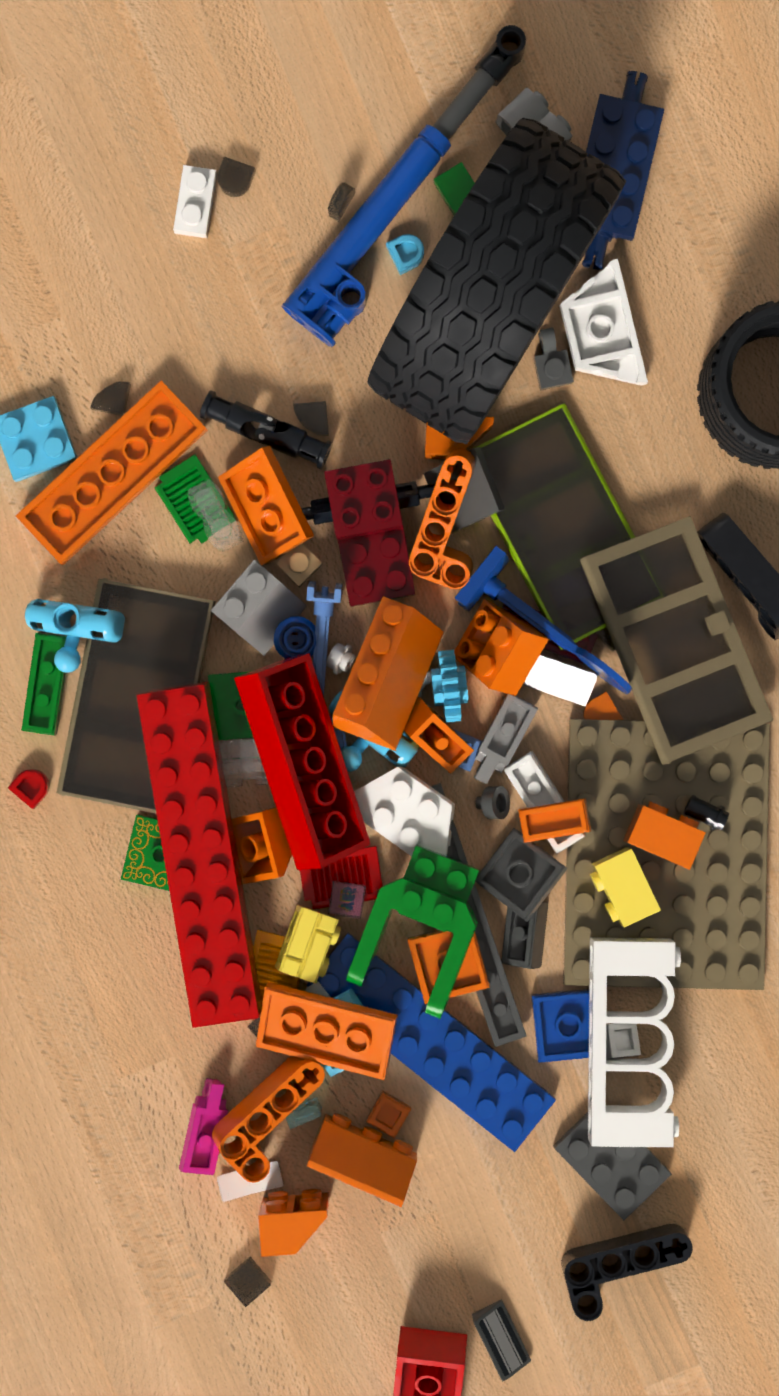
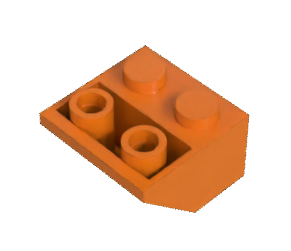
(500, 648)
(290, 1220)

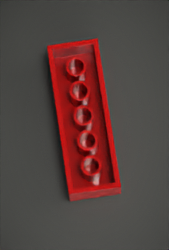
(303, 762)

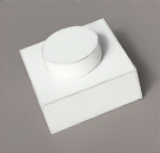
(622, 1041)

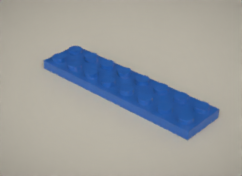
(445, 1050)

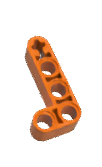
(446, 516)
(273, 1111)

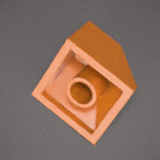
(261, 845)

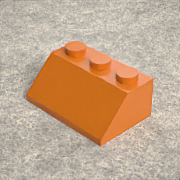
(363, 1158)

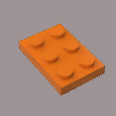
(265, 505)

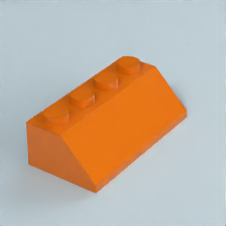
(387, 674)

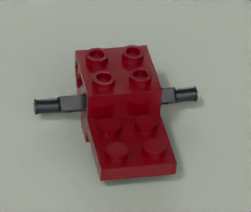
(370, 528)

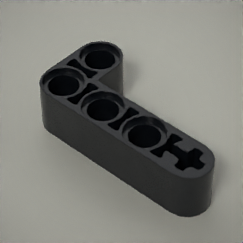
(745, 568)
(627, 1264)

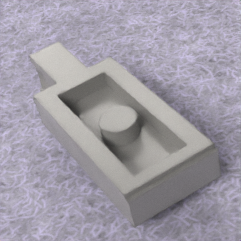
(504, 736)

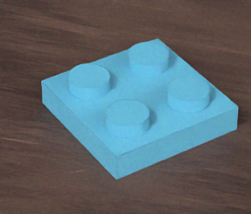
(35, 439)

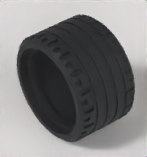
(716, 396)

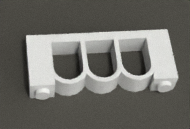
(625, 1124)

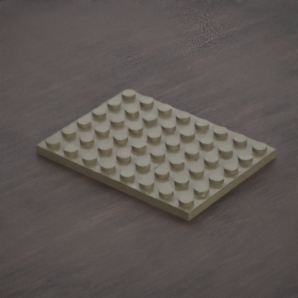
(715, 906)

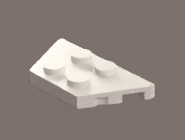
(603, 328)
(407, 811)

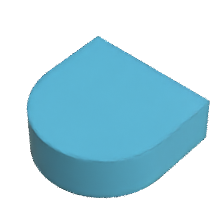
(406, 252)

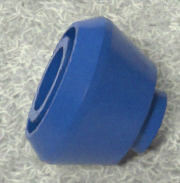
(306, 637)

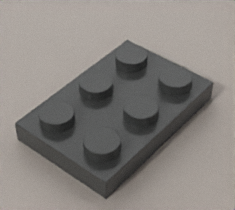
(618, 1174)

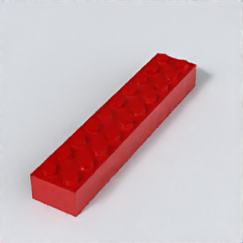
(200, 854)

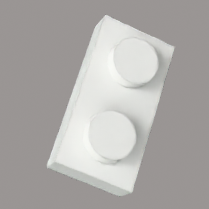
(195, 201)

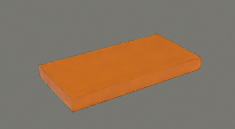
(326, 1030)

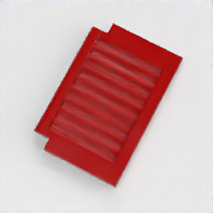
(357, 868)

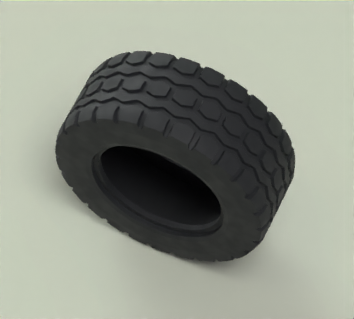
(494, 279)

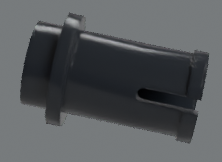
(706, 813)

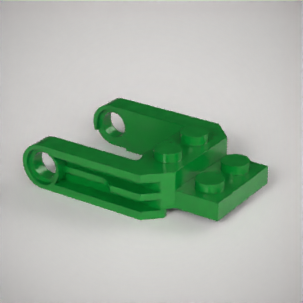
(432, 893)

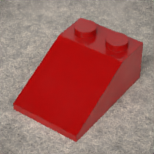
(429, 1363)

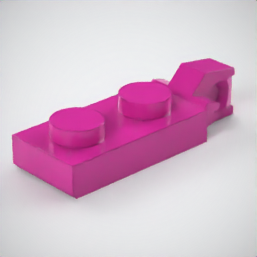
(199, 1148)

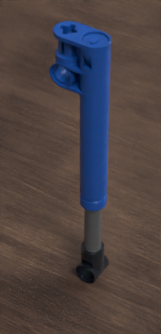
(318, 297)

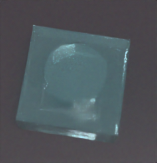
(304, 1112)

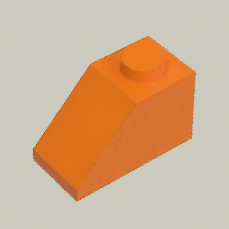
(436, 736)

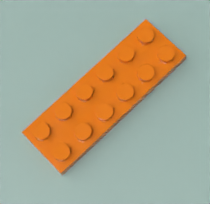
(111, 473)

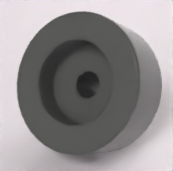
(494, 802)

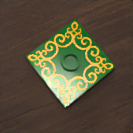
(144, 856)

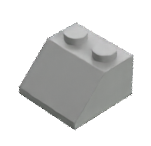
(257, 606)

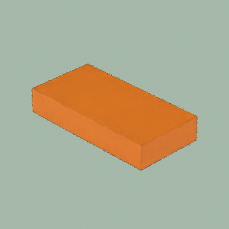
(554, 820)

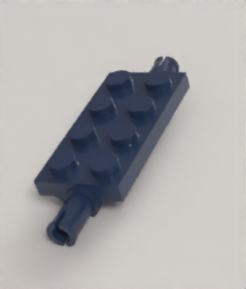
(625, 139)

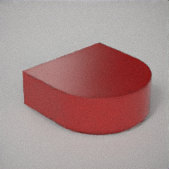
(30, 787)

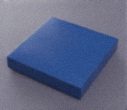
(561, 1025)

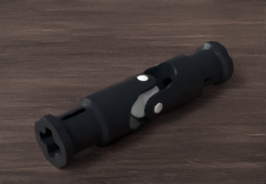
(271, 432)

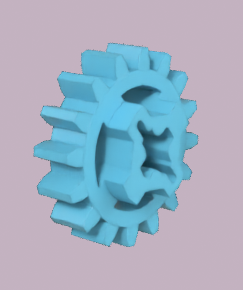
(449, 686)

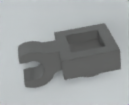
(553, 366)

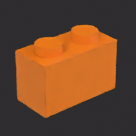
(665, 836)

